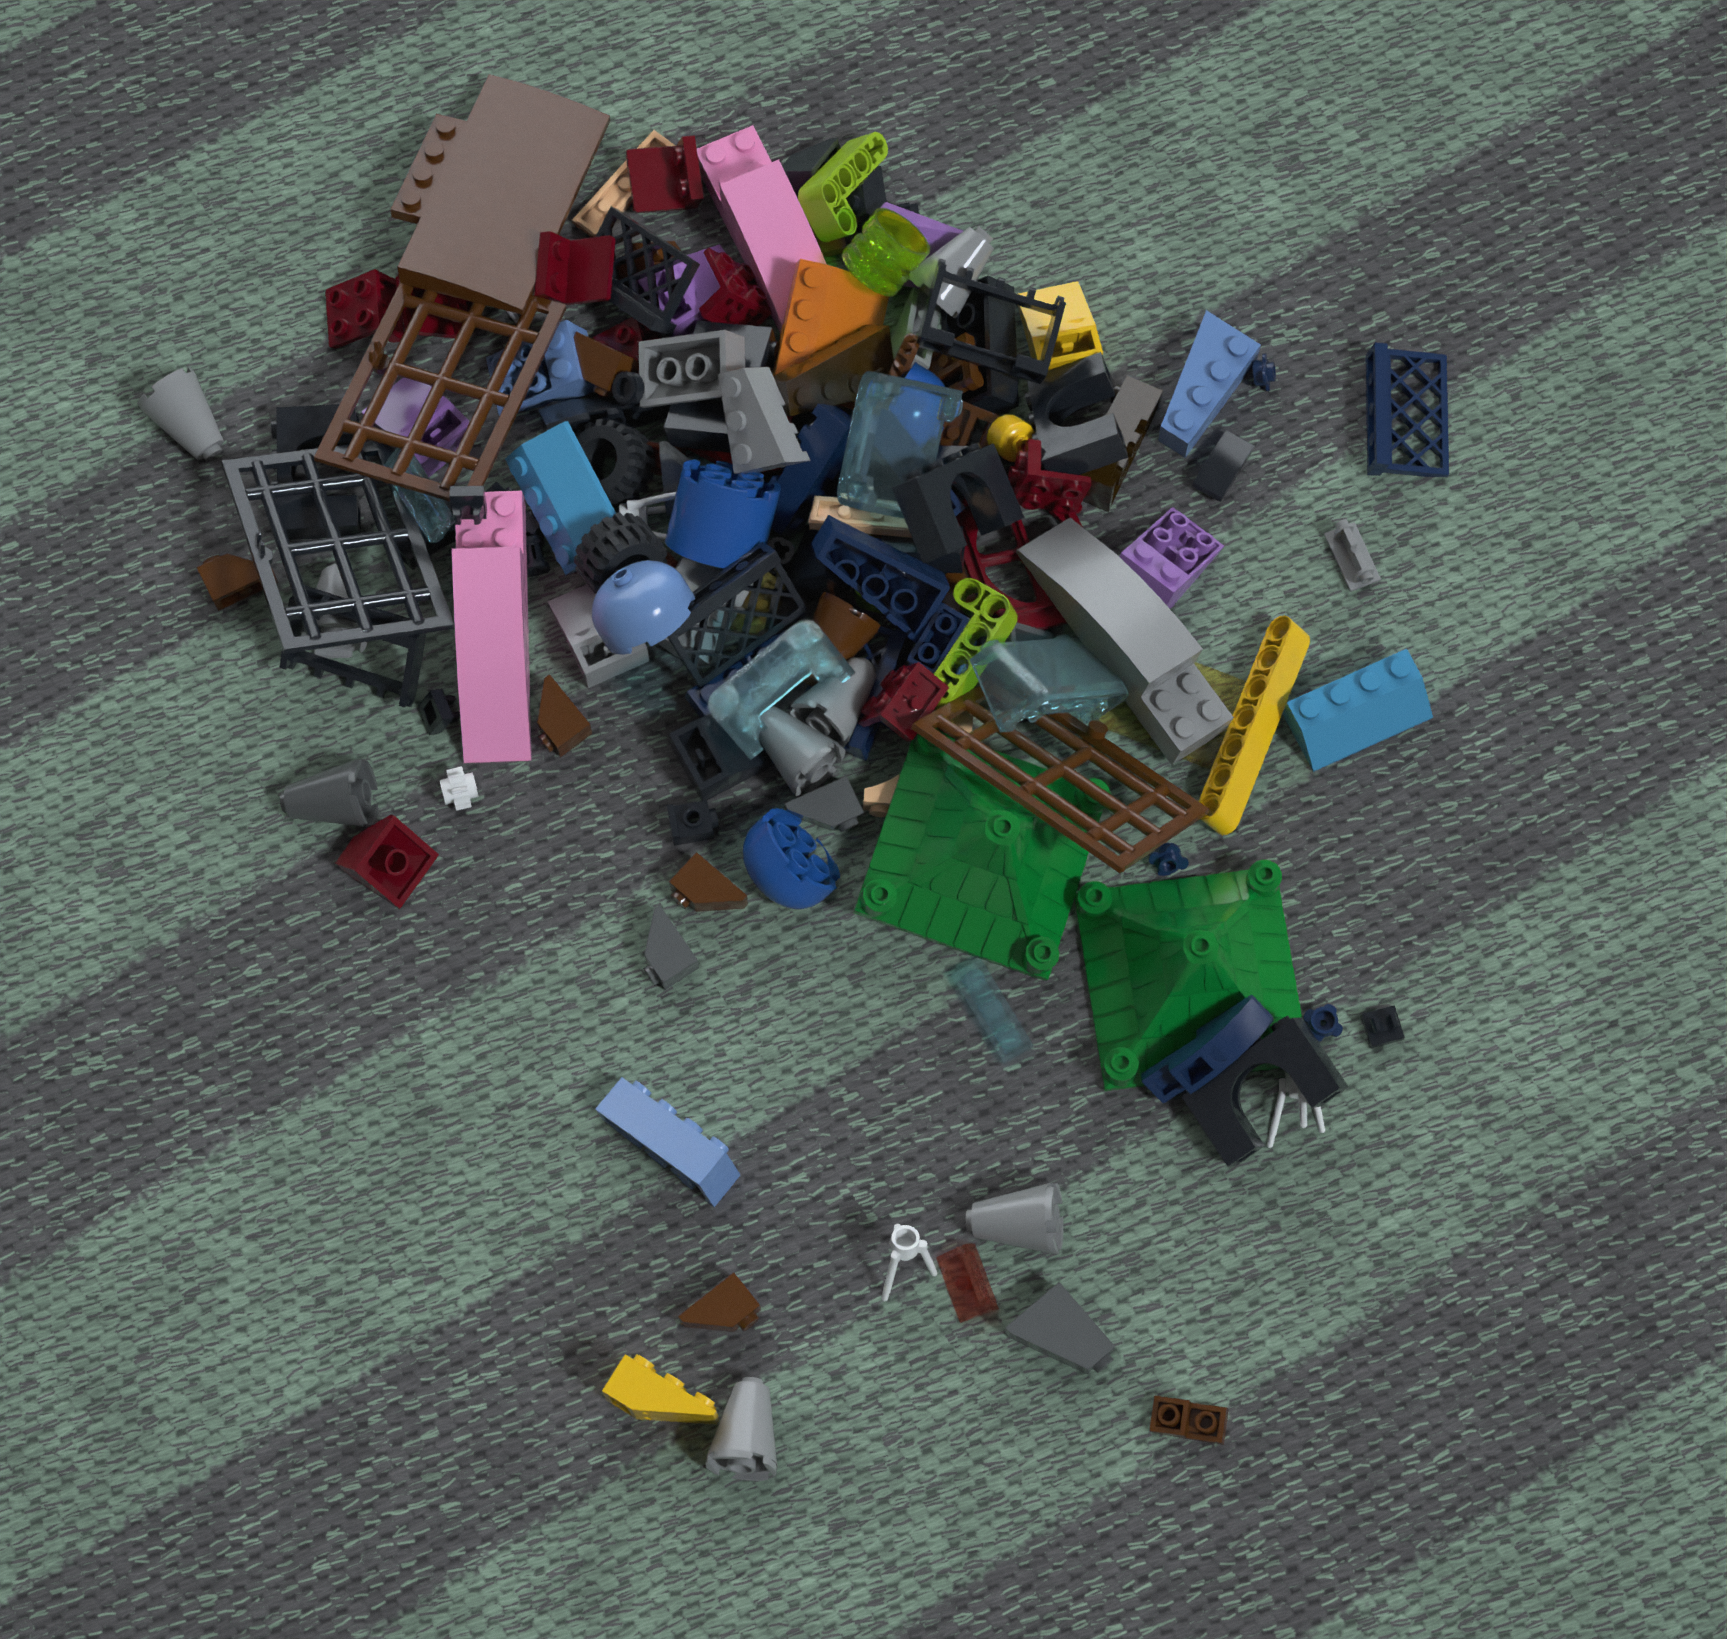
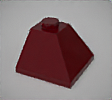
(388, 860)

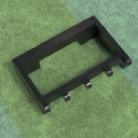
(944, 342)
(414, 643)

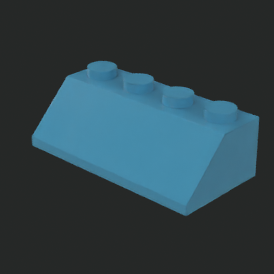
(560, 490)
(1358, 710)

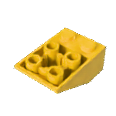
(1077, 330)
(649, 1396)

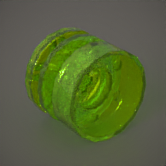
(886, 252)

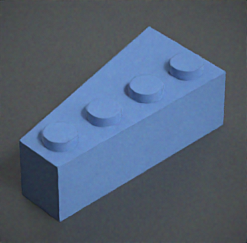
(1210, 376)
(669, 1139)

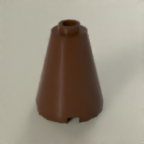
(843, 626)

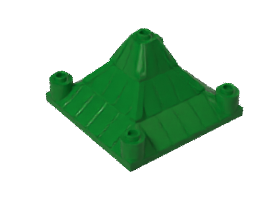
(974, 863)
(1176, 958)

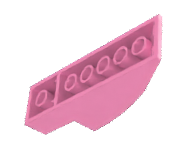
(759, 213)
(493, 632)

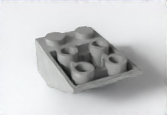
(592, 656)

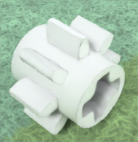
(459, 788)

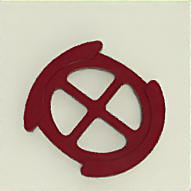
(1039, 614)

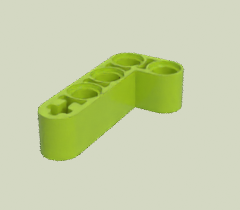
(826, 191)
(980, 625)

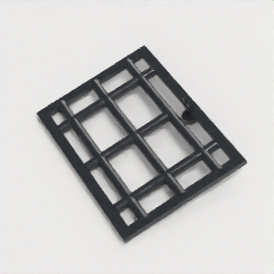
(304, 610)

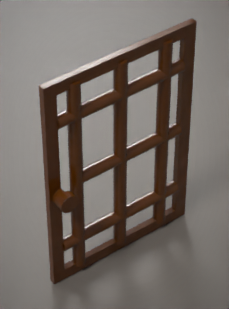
(380, 363)
(1029, 786)

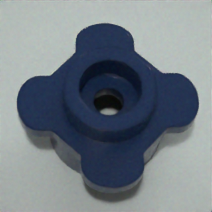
(1264, 372)
(1168, 852)
(1329, 1015)

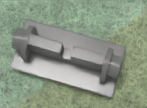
(1352, 555)

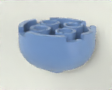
(640, 605)

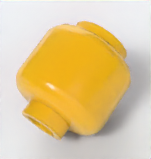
(1009, 435)

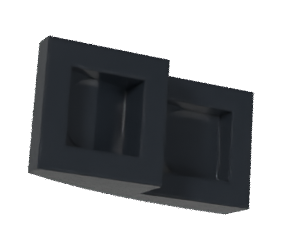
(1223, 466)

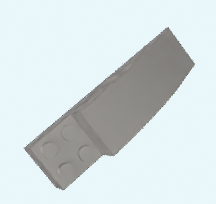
(1131, 635)

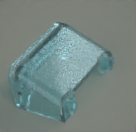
(892, 434)
(771, 676)
(1044, 679)

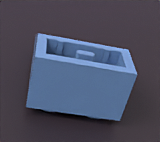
(557, 376)

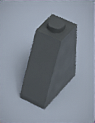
(1063, 1332)

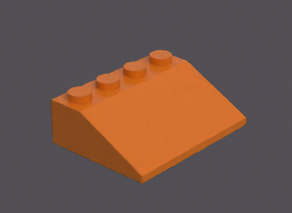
(823, 308)

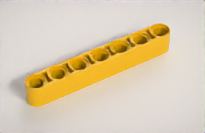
(1253, 724)

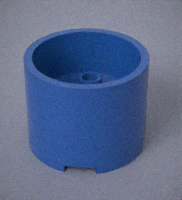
(720, 513)

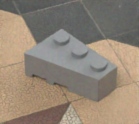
(757, 422)

